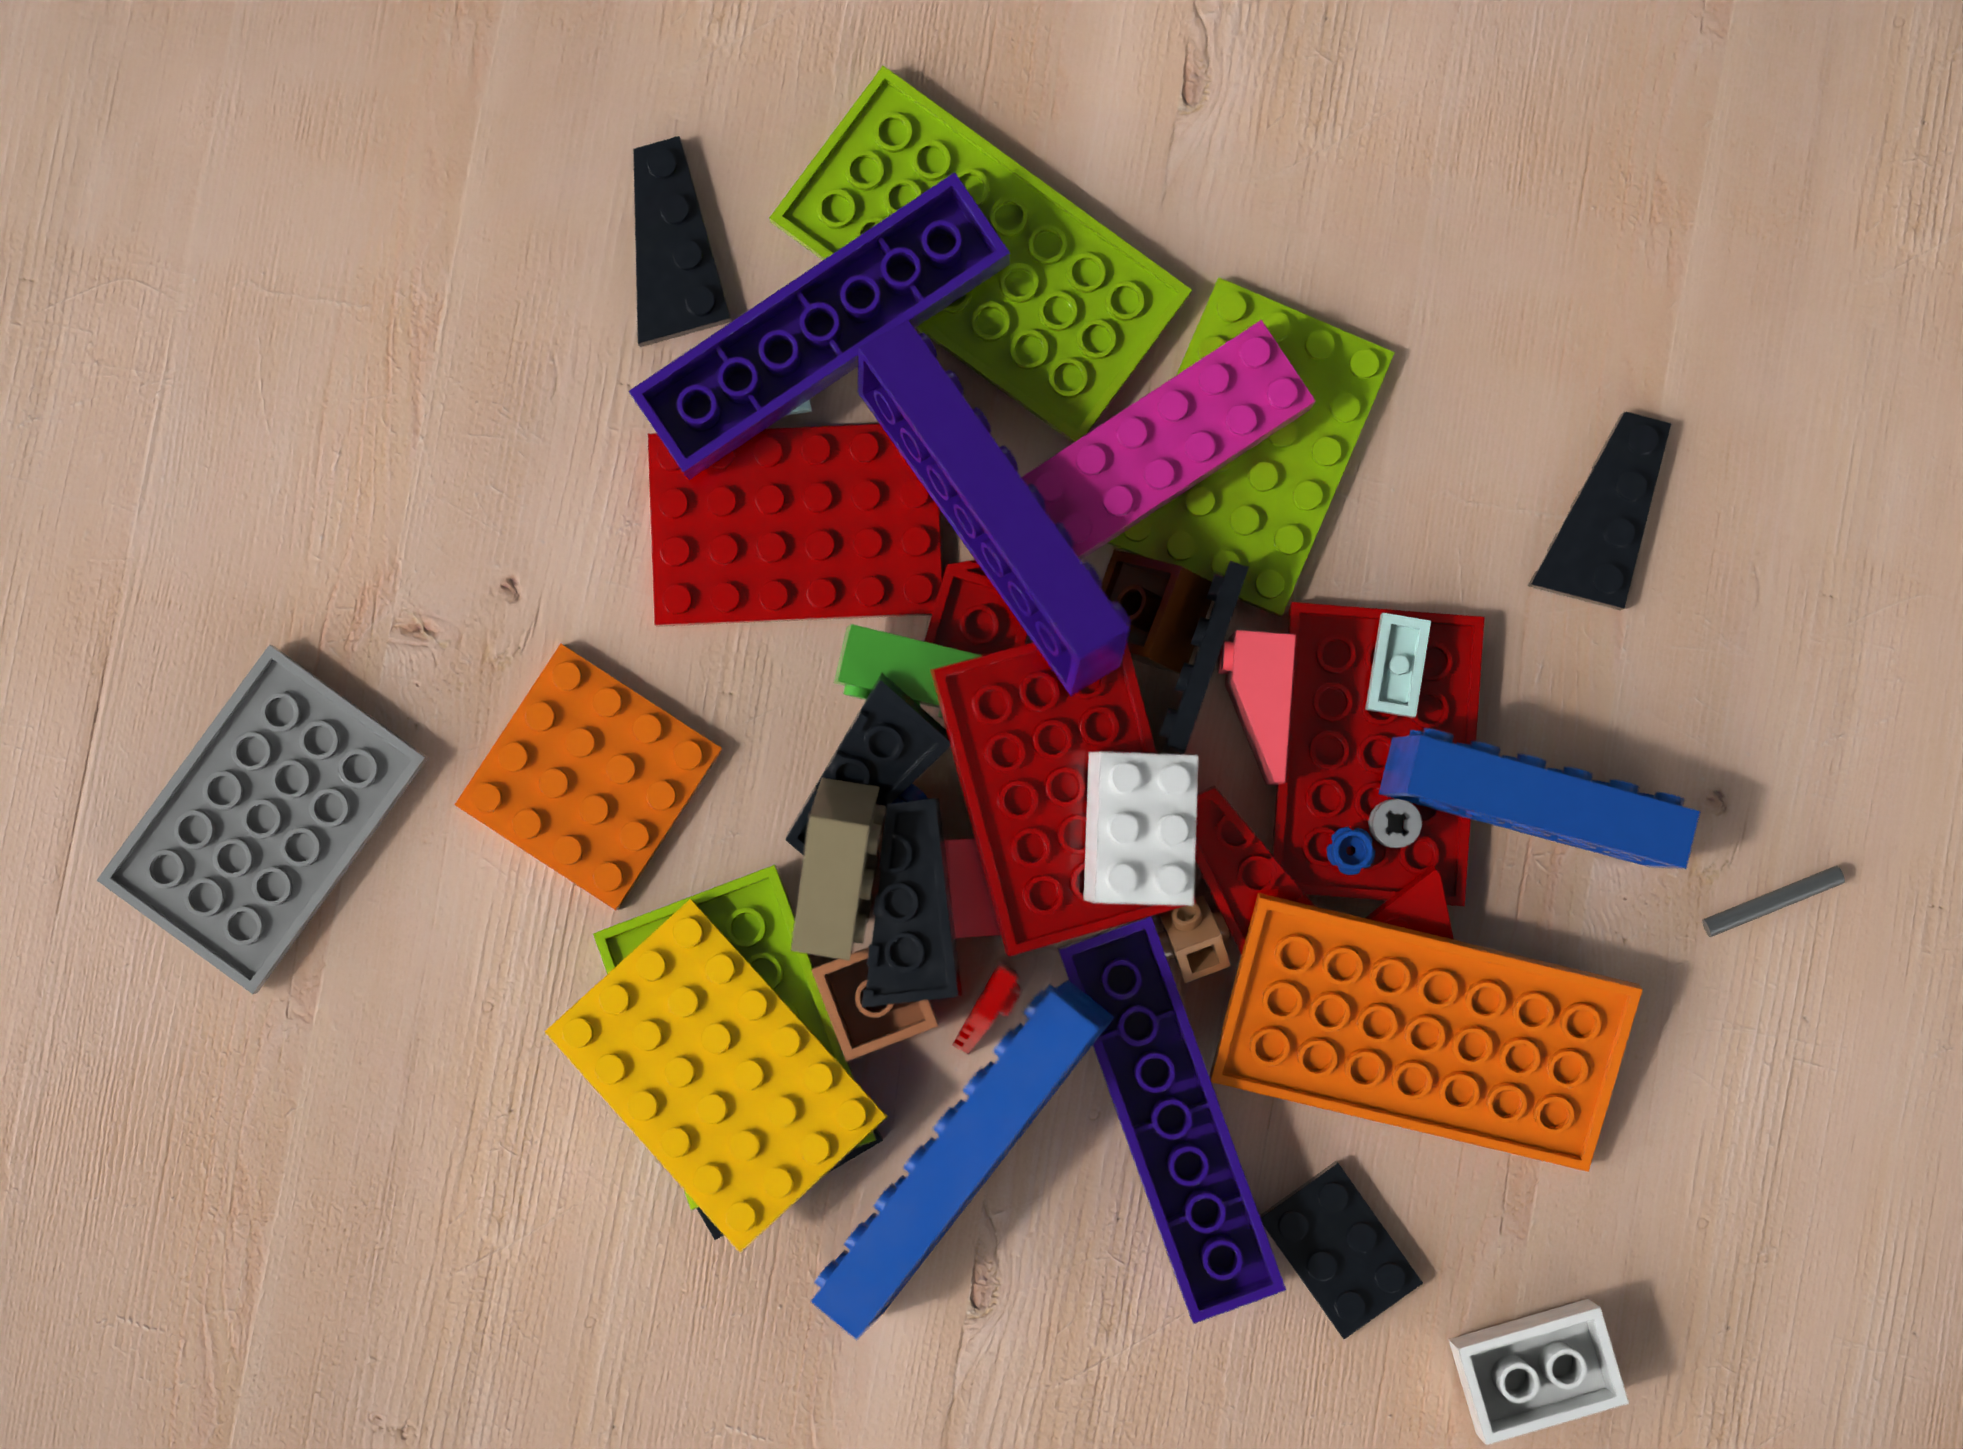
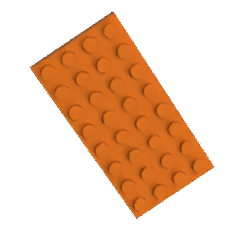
(1424, 1032)

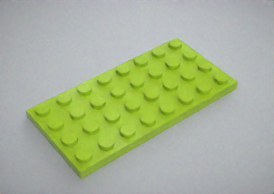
(1050, 327)

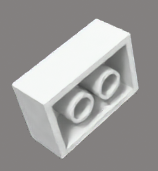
(1140, 828)
(1538, 1371)

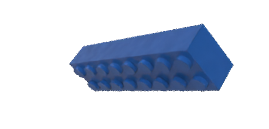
(962, 1158)

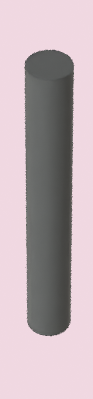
(1773, 901)

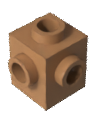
(1193, 930)

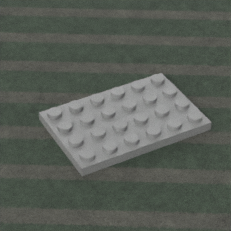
(262, 819)

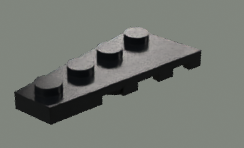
(674, 258)
(1602, 534)
(1195, 678)
(883, 748)

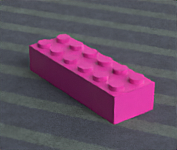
(1171, 439)

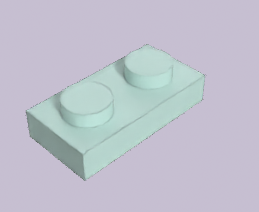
(1398, 665)

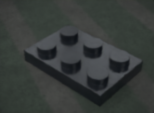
(1340, 1250)

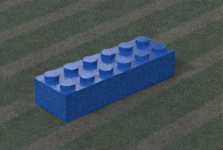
(1539, 801)

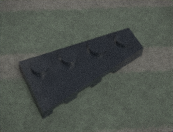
(913, 929)

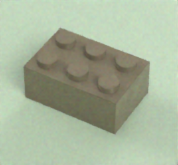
(838, 869)

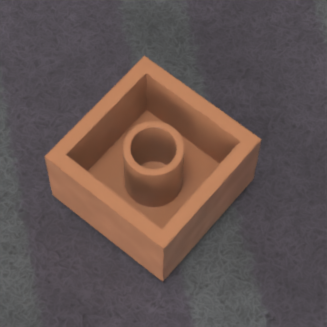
(872, 1027)

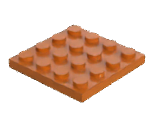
(588, 777)

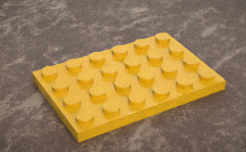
(716, 1075)

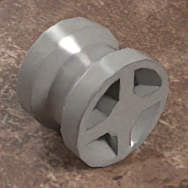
(1382, 822)

